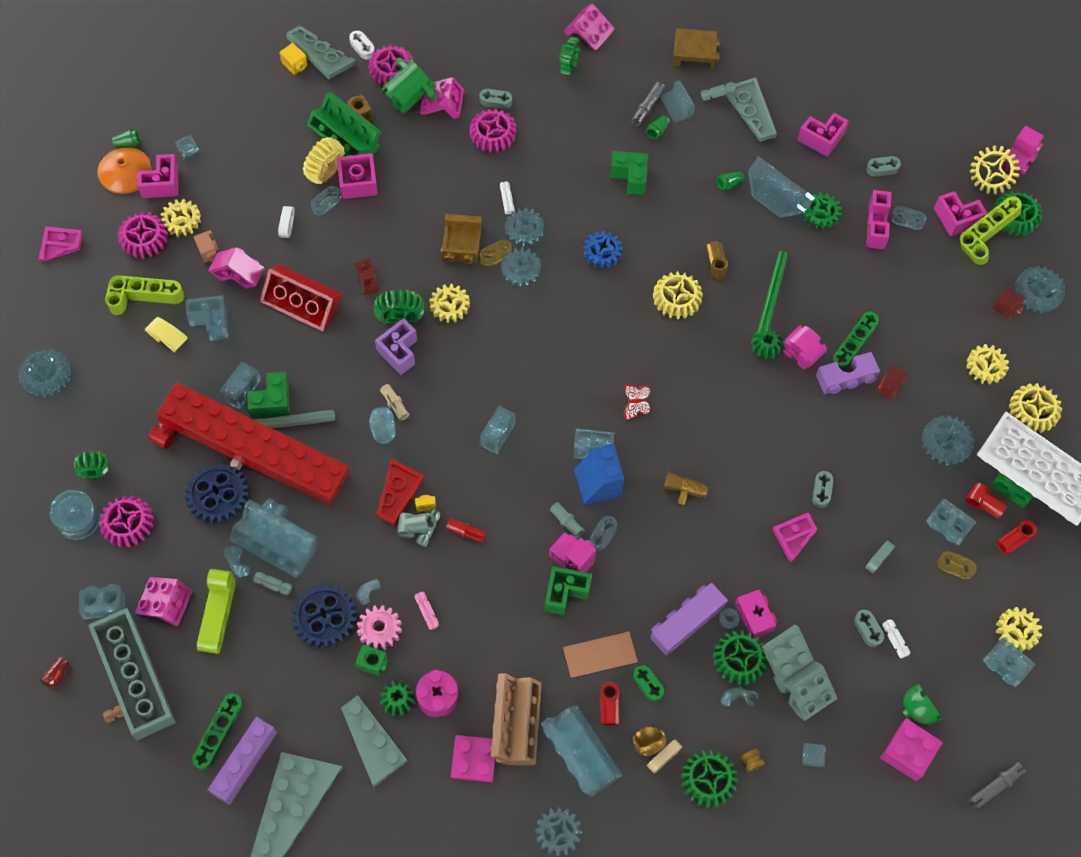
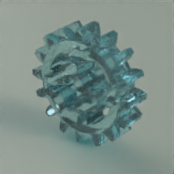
(524, 227)
(521, 266)
(566, 836)

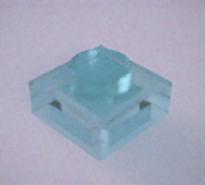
(187, 146)
(813, 755)

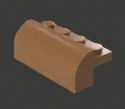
(516, 720)

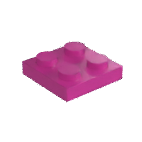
(472, 759)

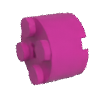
(804, 346)
(437, 682)

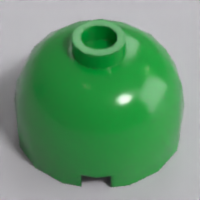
(919, 707)

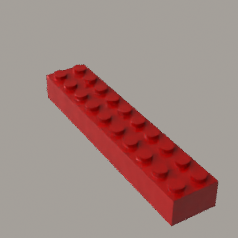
(253, 444)

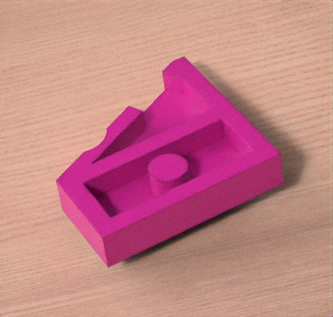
(59, 242)
(795, 534)

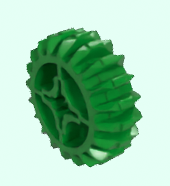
(1028, 208)
(399, 304)
(725, 662)
(700, 780)

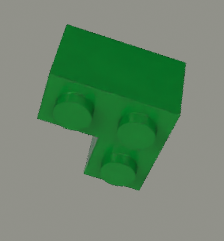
(631, 167)
(273, 401)
(566, 584)

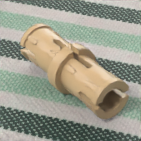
(394, 402)

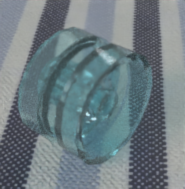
(74, 514)

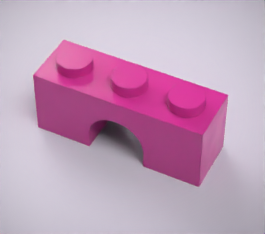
(877, 219)

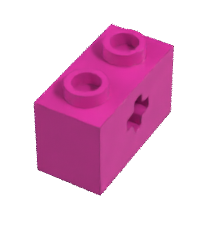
(756, 625)

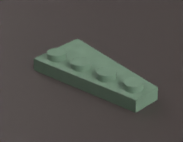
(320, 53)
(753, 109)
(373, 743)

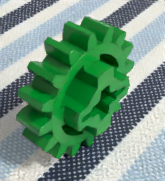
(570, 55)
(821, 211)

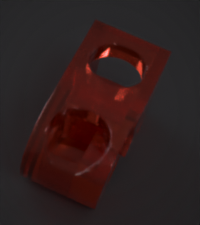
(366, 276)

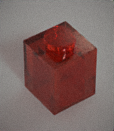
(1009, 303)
(892, 382)

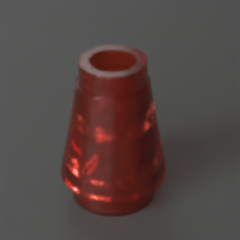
(54, 674)

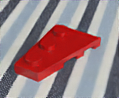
(398, 491)

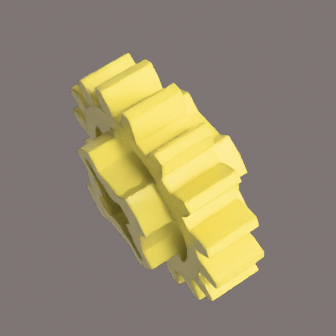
(181, 218)
(441, 307)
(982, 369)
(1023, 623)

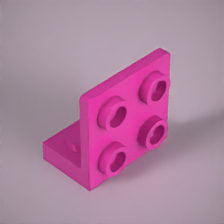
(590, 26)
(449, 98)
(164, 599)

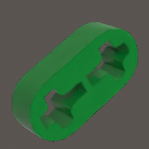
(652, 680)

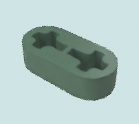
(496, 98)
(883, 166)
(827, 489)
(880, 557)
(873, 626)

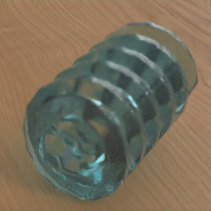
(382, 425)

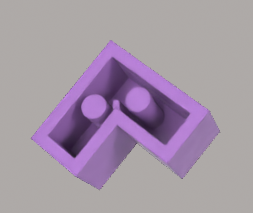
(394, 346)

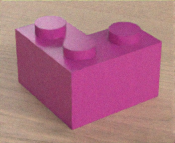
(823, 136)
(1026, 150)
(162, 181)
(955, 215)
(237, 266)
(573, 553)

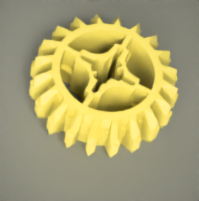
(322, 160)
(1008, 178)
(686, 302)
(1041, 404)

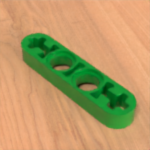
(855, 340)
(214, 730)

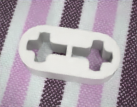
(359, 46)
(286, 222)

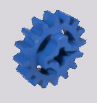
(603, 256)

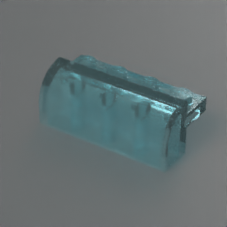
(274, 539)
(582, 751)

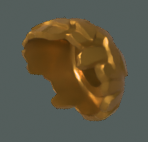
(649, 741)

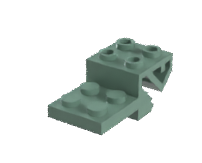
(799, 673)

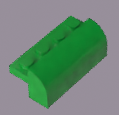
(345, 125)

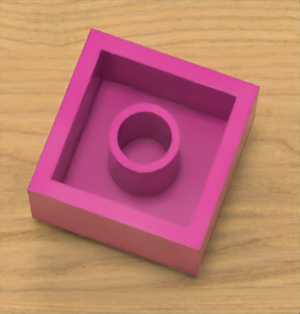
(357, 176)
(911, 750)

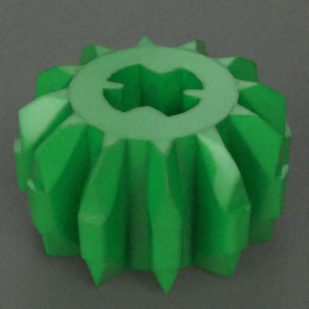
(767, 345)
(91, 465)
(391, 693)

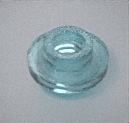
(732, 613)

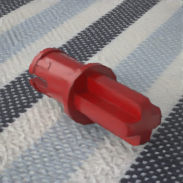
(465, 530)

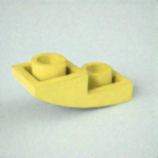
(167, 333)

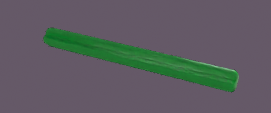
(772, 293)

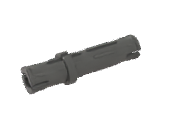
(645, 108)
(1004, 780)

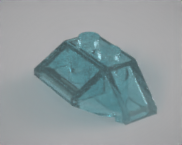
(777, 190)

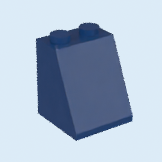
(600, 475)

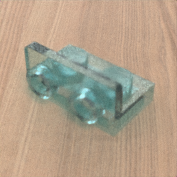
(588, 440)

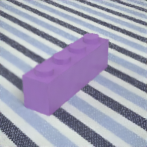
(688, 619)
(242, 761)

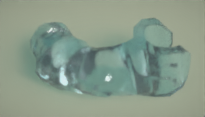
(232, 555)
(732, 694)

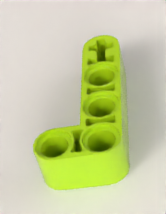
(992, 226)
(168, 292)
(216, 613)

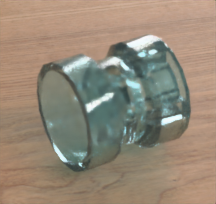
(279, 509)

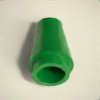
(657, 128)
(127, 139)
(729, 180)

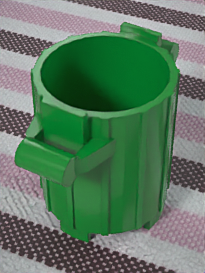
(408, 86)

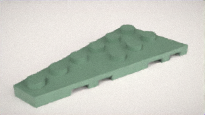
(291, 802)

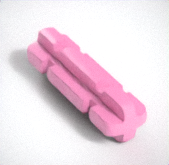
(426, 610)

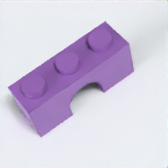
(833, 379)

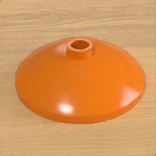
(123, 177)

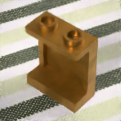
(696, 46)
(461, 238)

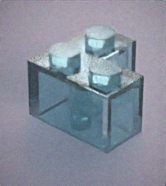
(209, 312)

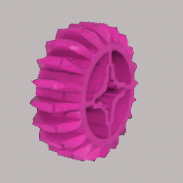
(381, 63)
(496, 136)
(138, 230)
(110, 525)

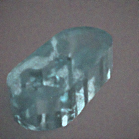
(326, 201)
(908, 217)
(599, 530)

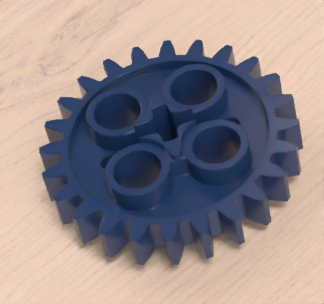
(223, 507)
(318, 600)

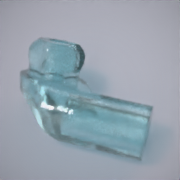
(365, 589)

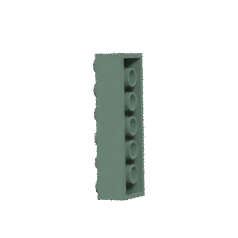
(131, 674)

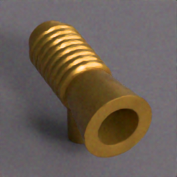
(686, 486)

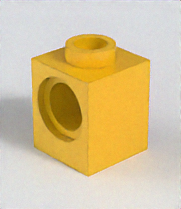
(293, 58)

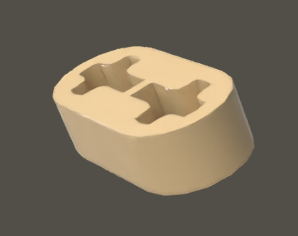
(664, 756)

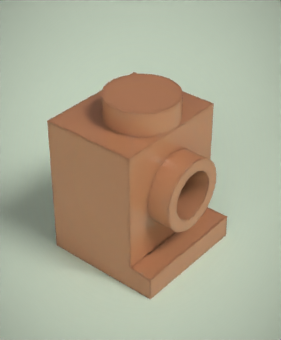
(206, 246)

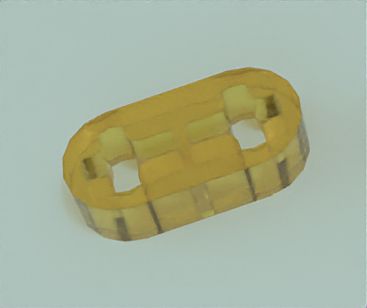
(495, 251)
(957, 565)

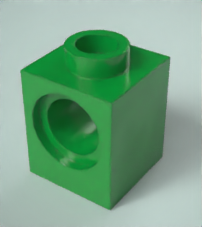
(365, 655)

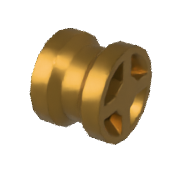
(752, 761)

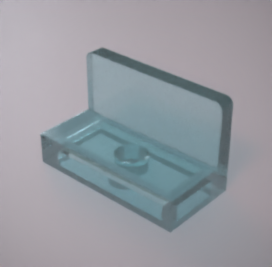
(678, 103)

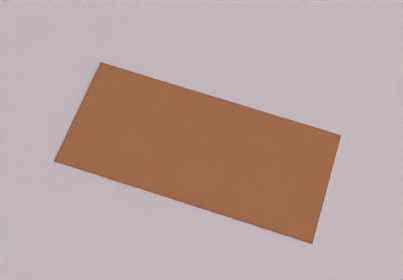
(600, 654)

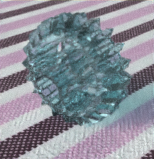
(1044, 284)
(33, 370)
(958, 450)

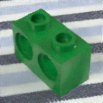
(1011, 490)

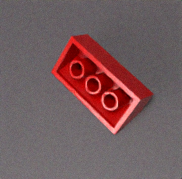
(300, 297)

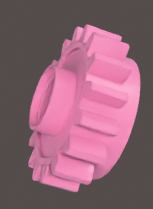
(382, 638)

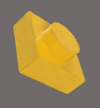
(425, 503)

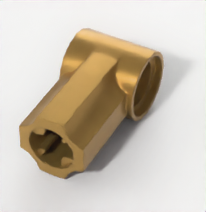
(717, 260)

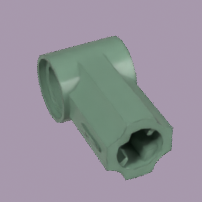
(411, 524)

